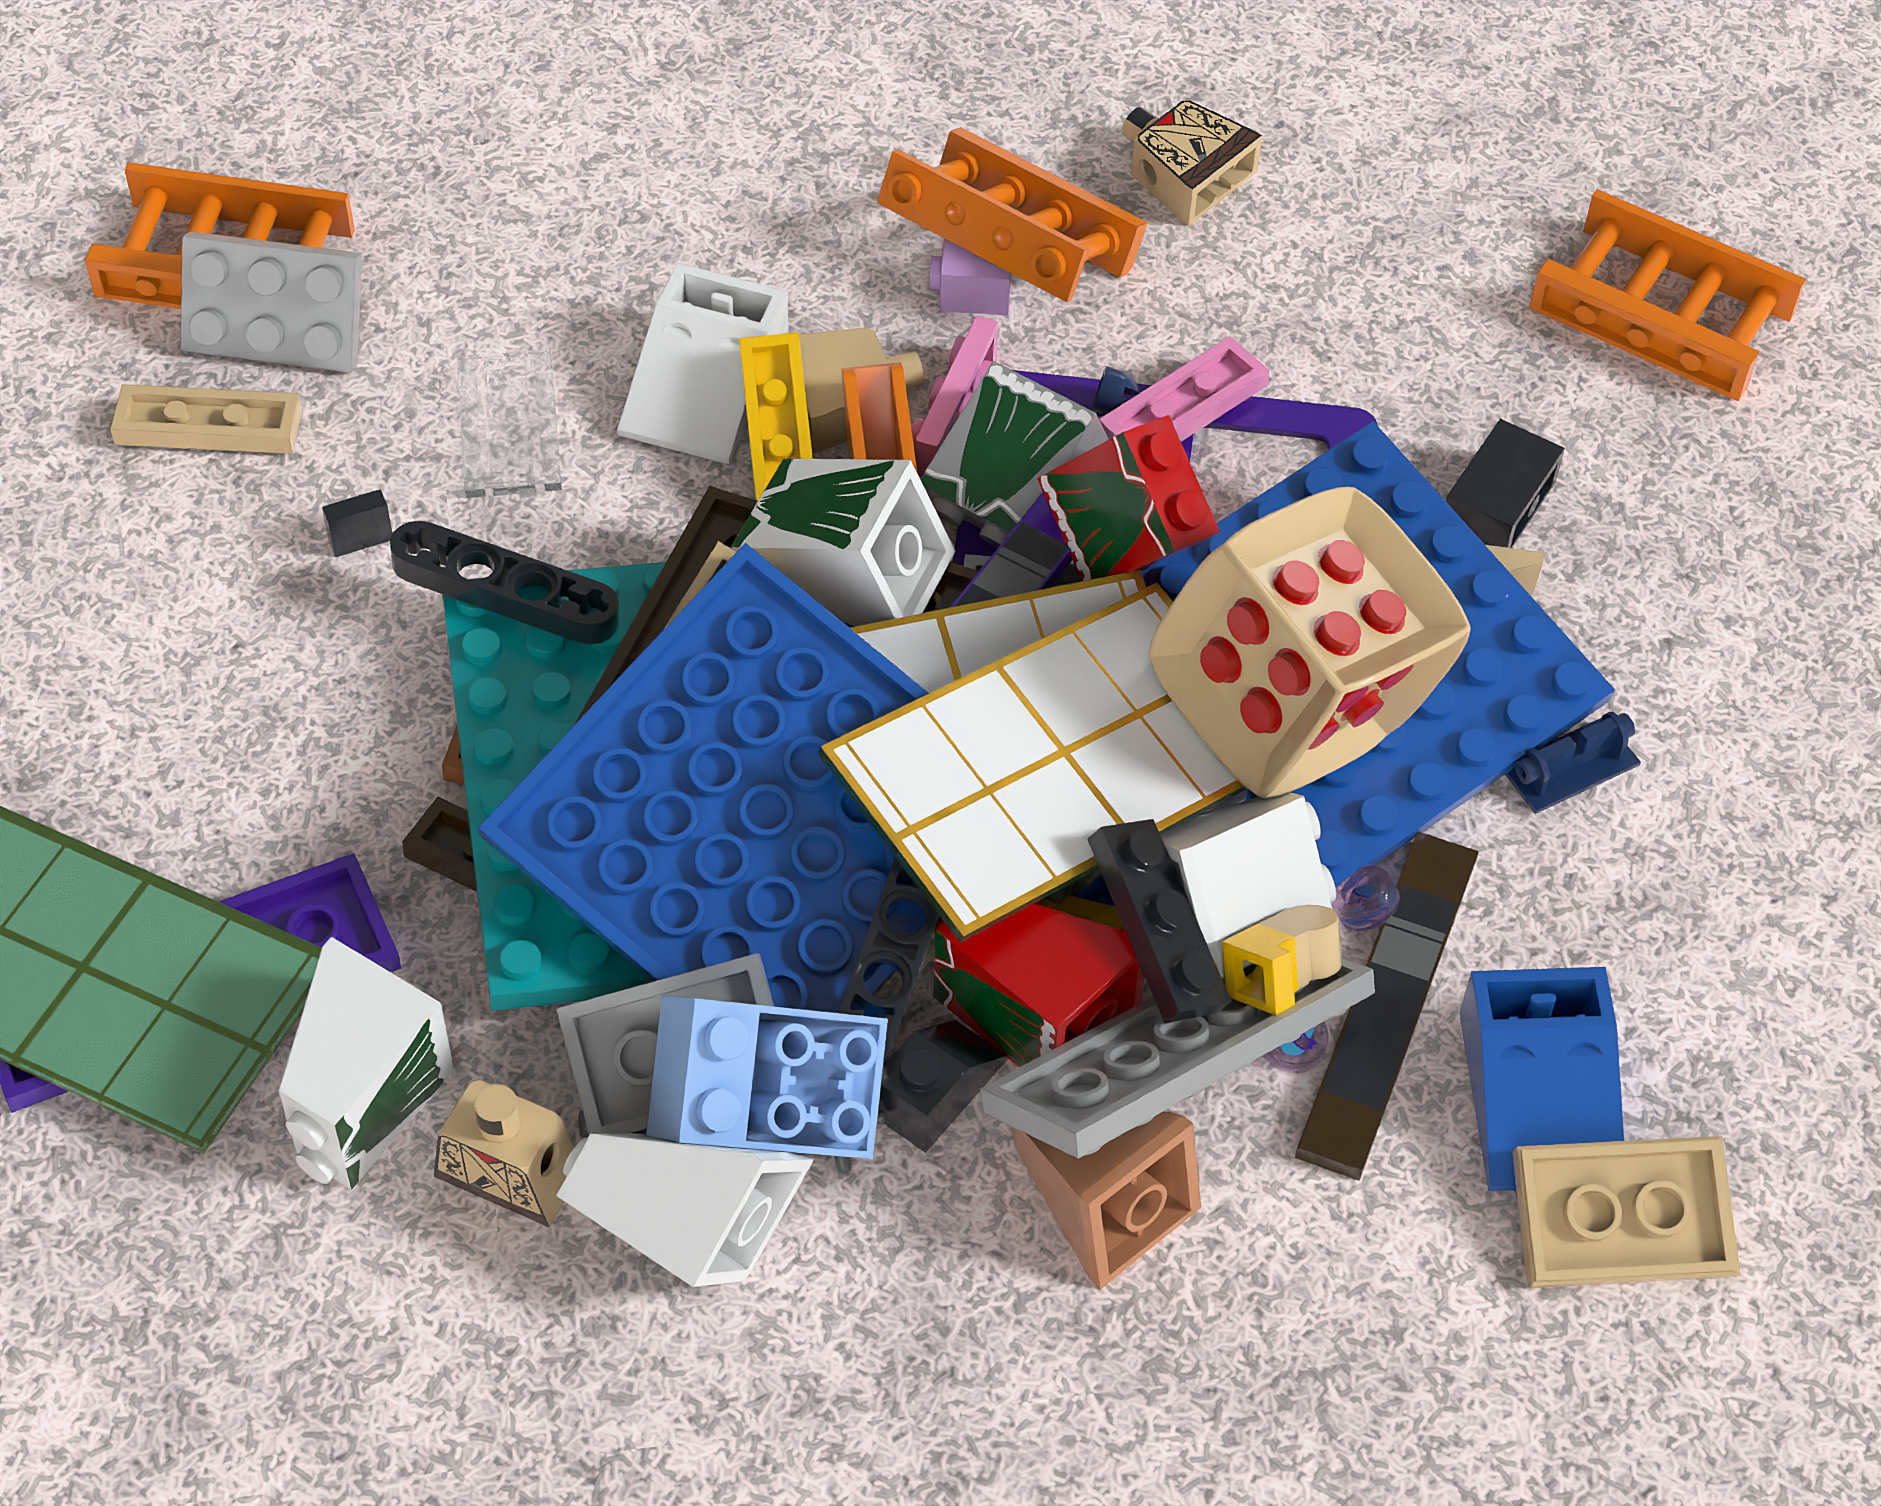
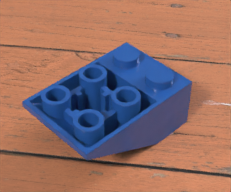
(1541, 1061)

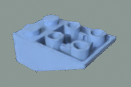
(766, 1077)

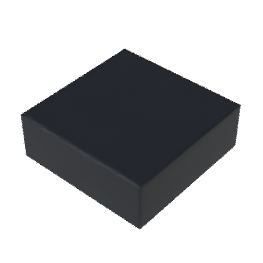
(357, 523)

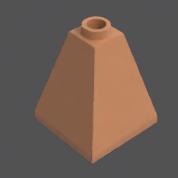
(1122, 1195)

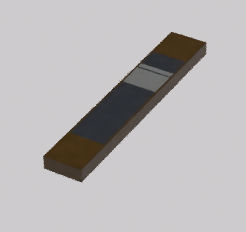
(1382, 1025)

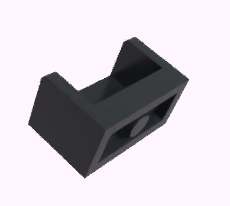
(1505, 483)

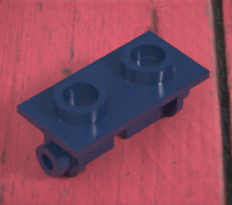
(1575, 762)

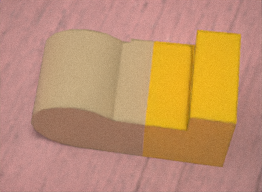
(1288, 953)

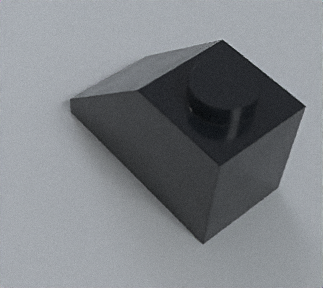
(935, 1080)

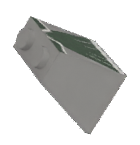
(1001, 447)

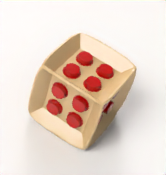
(1307, 640)

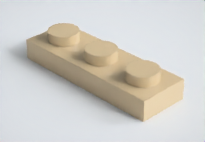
(206, 418)

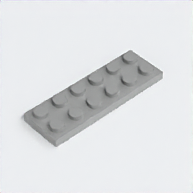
(1141, 1066)

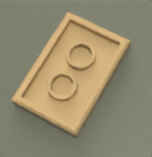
(1625, 1212)

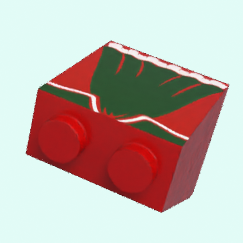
(1129, 502)
(1036, 979)

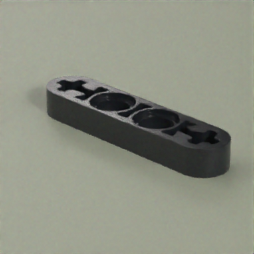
(499, 589)
(891, 948)

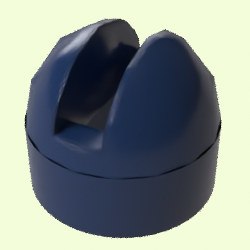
(1111, 389)

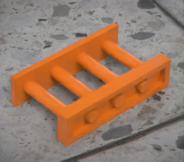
(1012, 213)
(156, 278)
(1652, 332)

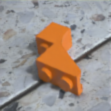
(877, 413)

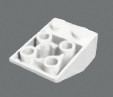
(690, 366)

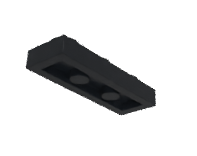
(1159, 920)

